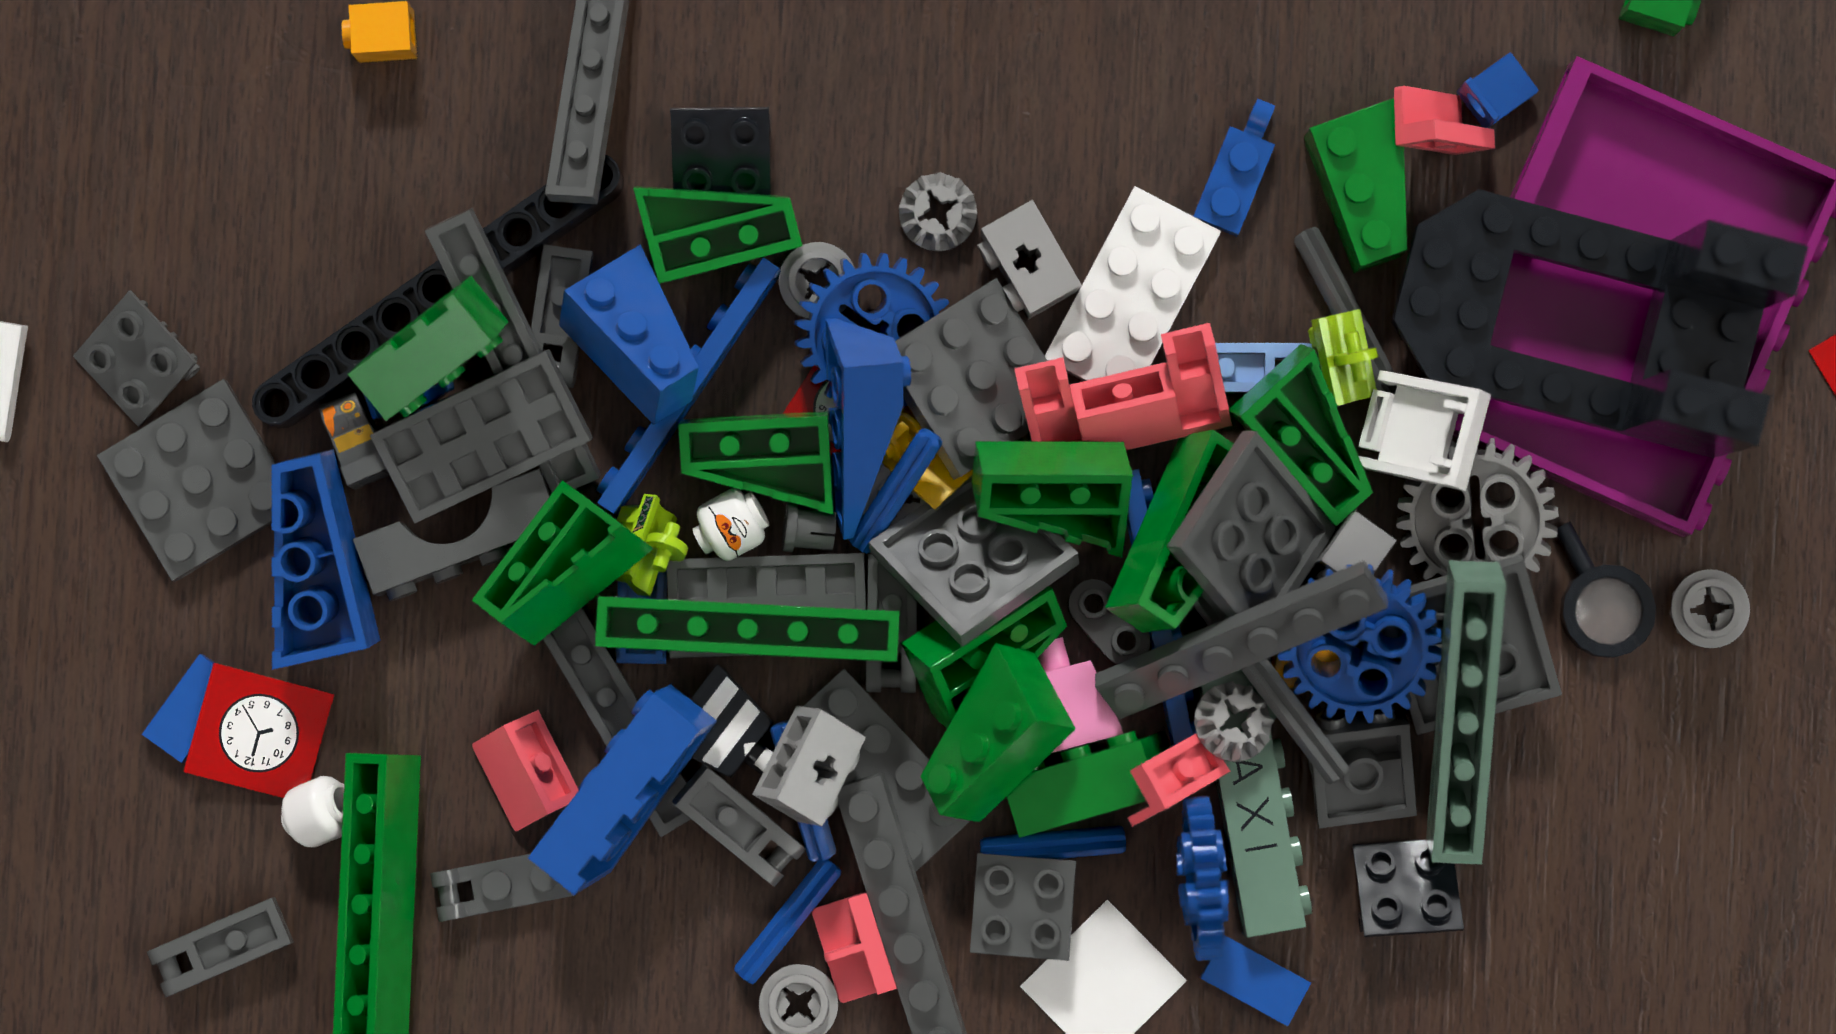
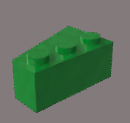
(712, 229)
(430, 350)
(1305, 431)
(763, 454)
(1056, 488)
(558, 565)
(996, 736)
(1083, 783)

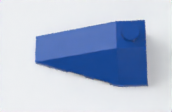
(868, 389)

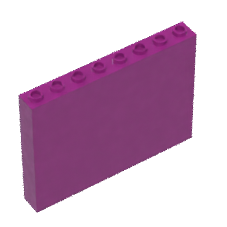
(1659, 170)

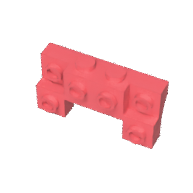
(1133, 405)

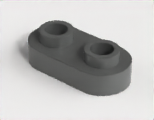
(1104, 626)

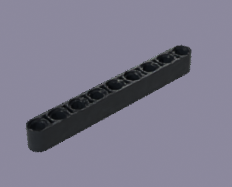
(414, 296)

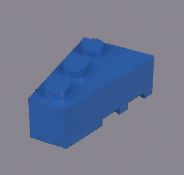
(632, 334)

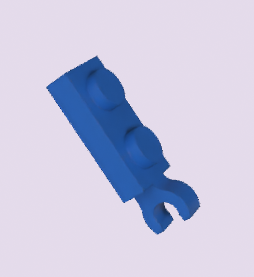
(1237, 173)

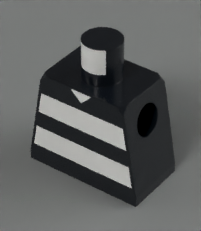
(738, 729)

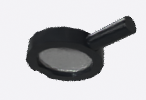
(1604, 606)

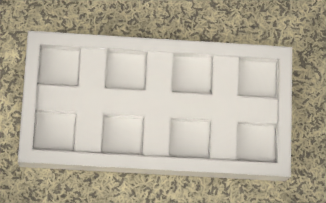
(1133, 289)

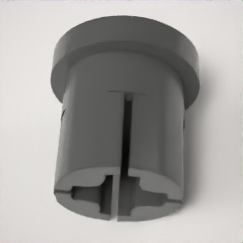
(807, 529)

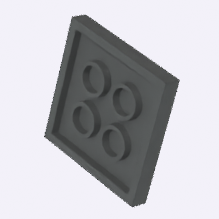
(967, 375)
(195, 479)
(1251, 530)
(968, 566)
(1525, 658)

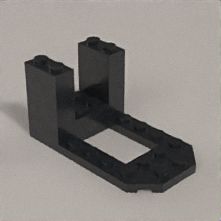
(1693, 342)

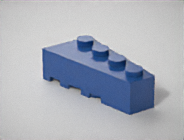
(316, 569)
(623, 789)

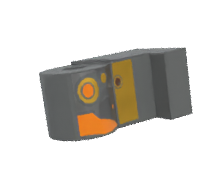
(350, 432)

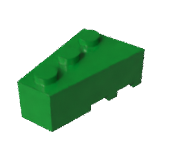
(1363, 183)
(948, 669)

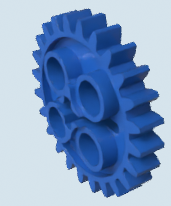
(899, 296)
(1341, 681)
(1202, 861)

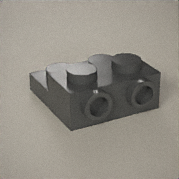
(1378, 774)

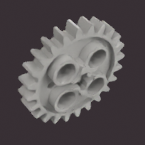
(1521, 514)

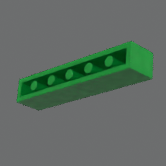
(747, 629)
(377, 894)

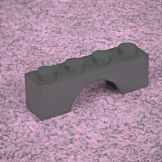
(399, 558)

